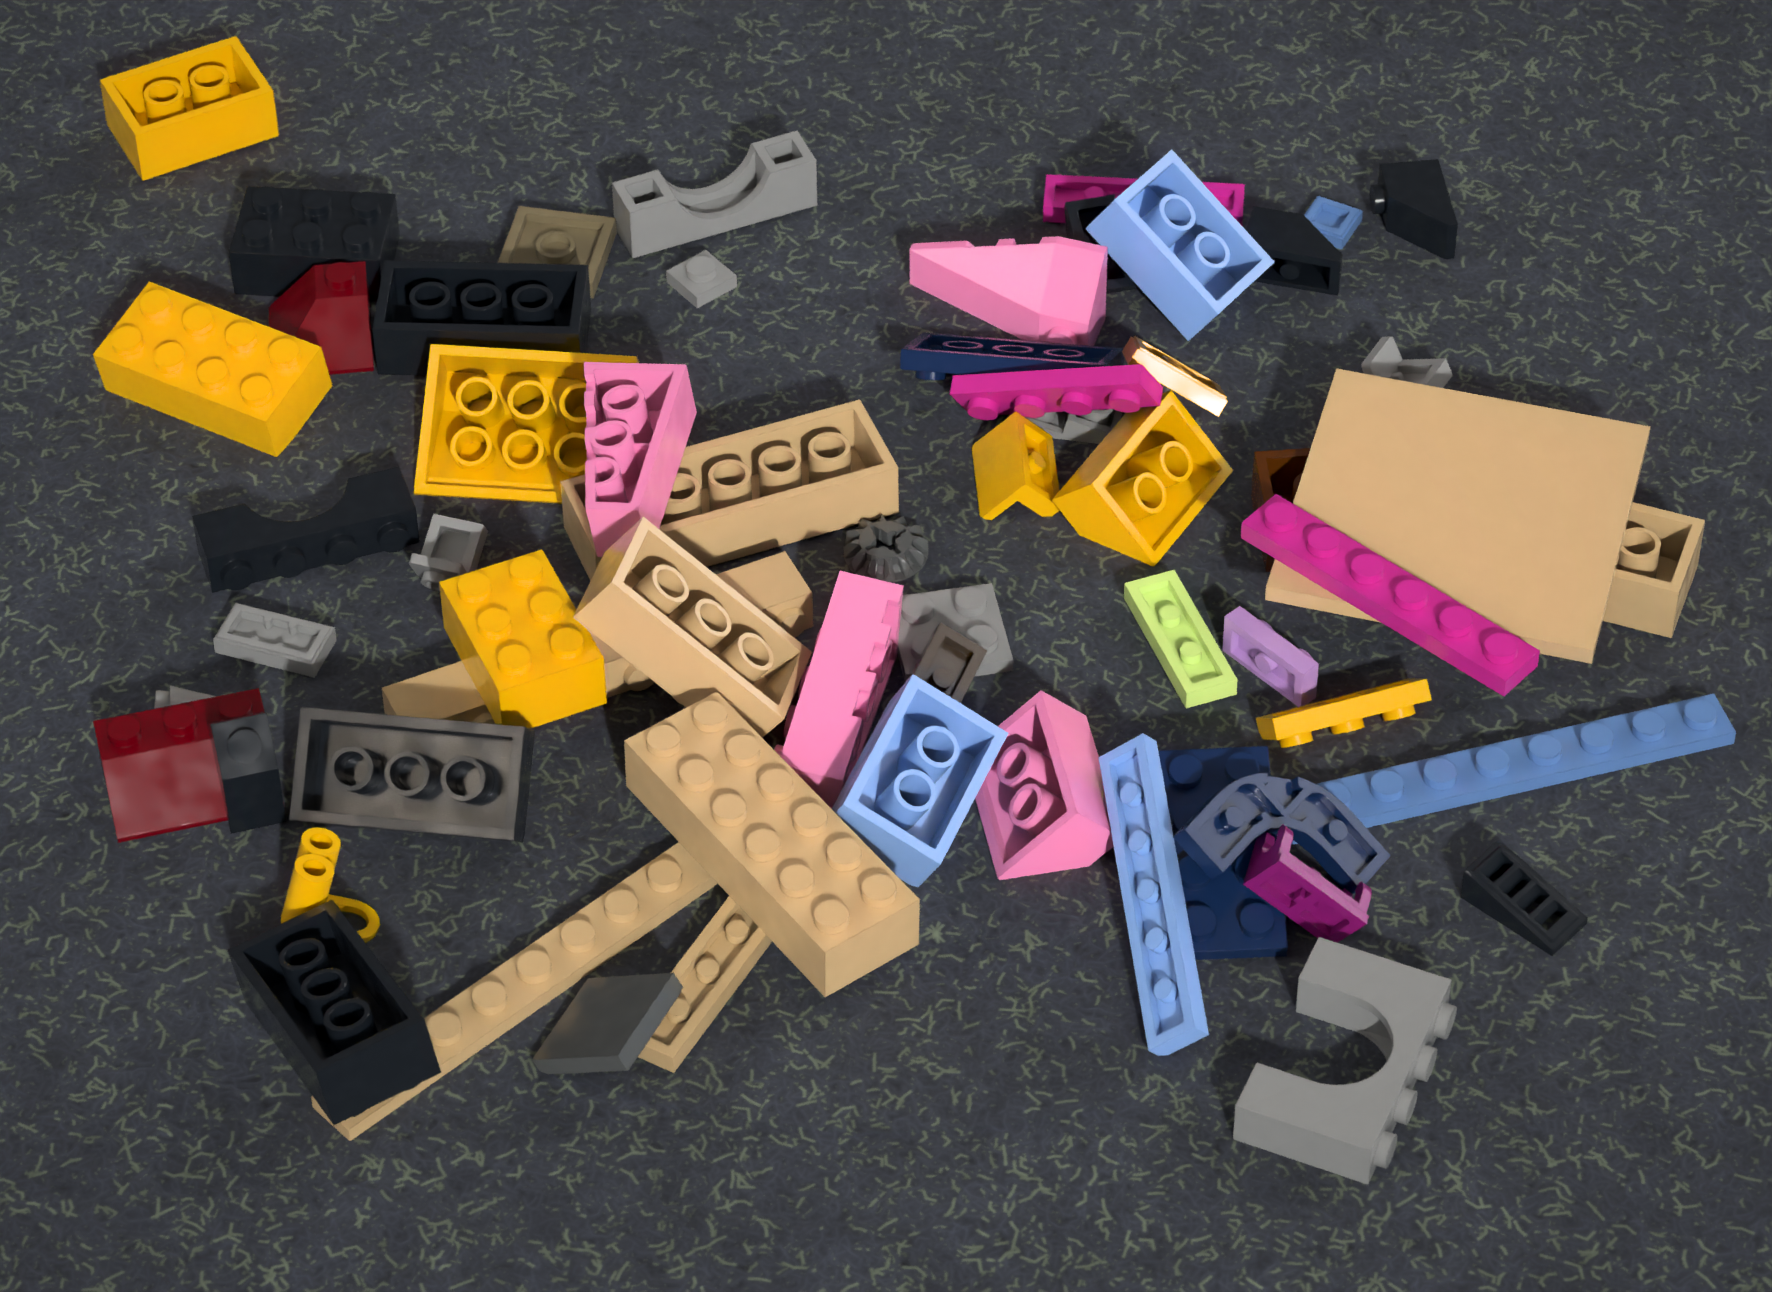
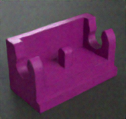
(1302, 891)

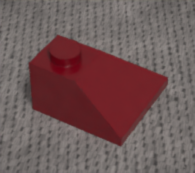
(331, 311)

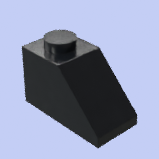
(1416, 205)
(1299, 251)
(247, 771)

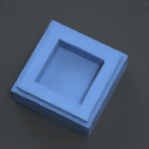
(1334, 220)

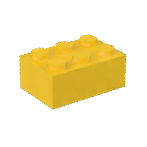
(189, 108)
(522, 642)

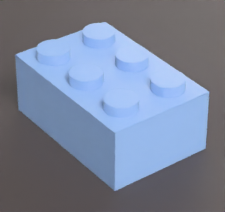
(1179, 245)
(918, 778)

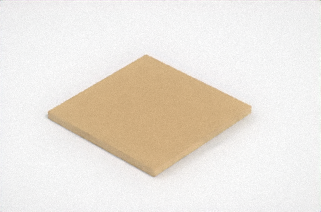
(1477, 498)

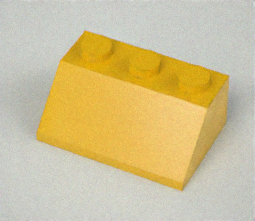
(1144, 482)

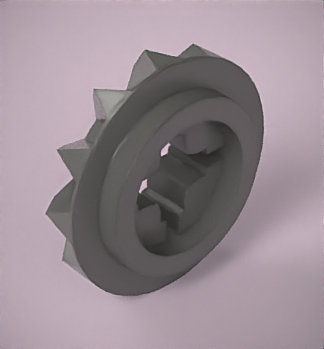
(881, 563)

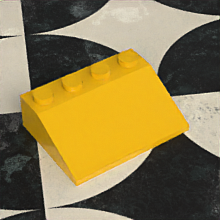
(503, 422)

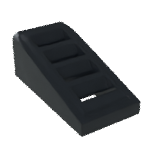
(1516, 874)

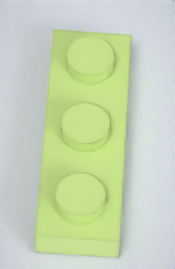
(1180, 639)

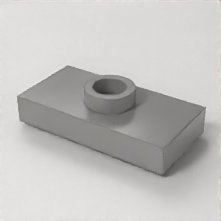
(274, 640)

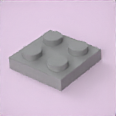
(966, 610)

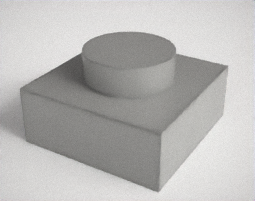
(701, 278)

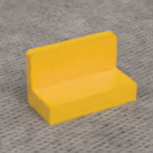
(1015, 465)

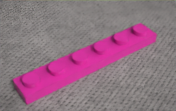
(1390, 595)

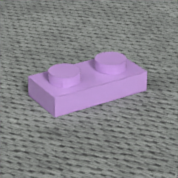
(1270, 656)

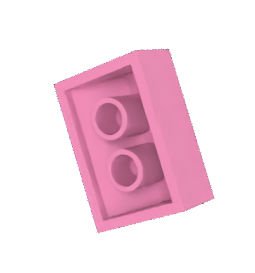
(1044, 793)

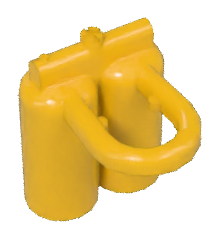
(313, 879)

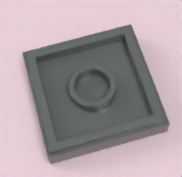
(608, 1024)

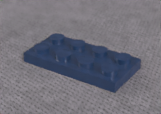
(937, 354)
(1222, 912)

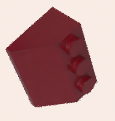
(164, 766)

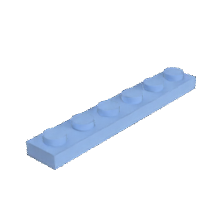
(1153, 896)

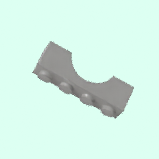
(769, 183)

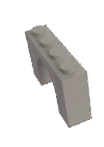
(1351, 1124)

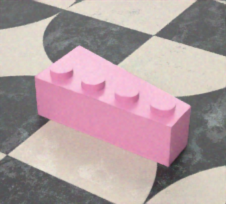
(633, 443)
(843, 683)

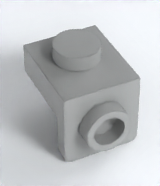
(1387, 362)
(449, 550)

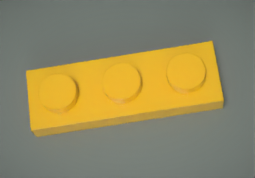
(1344, 712)

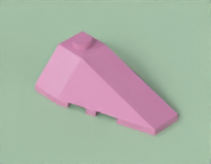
(1027, 290)

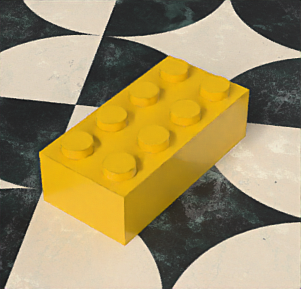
(213, 369)

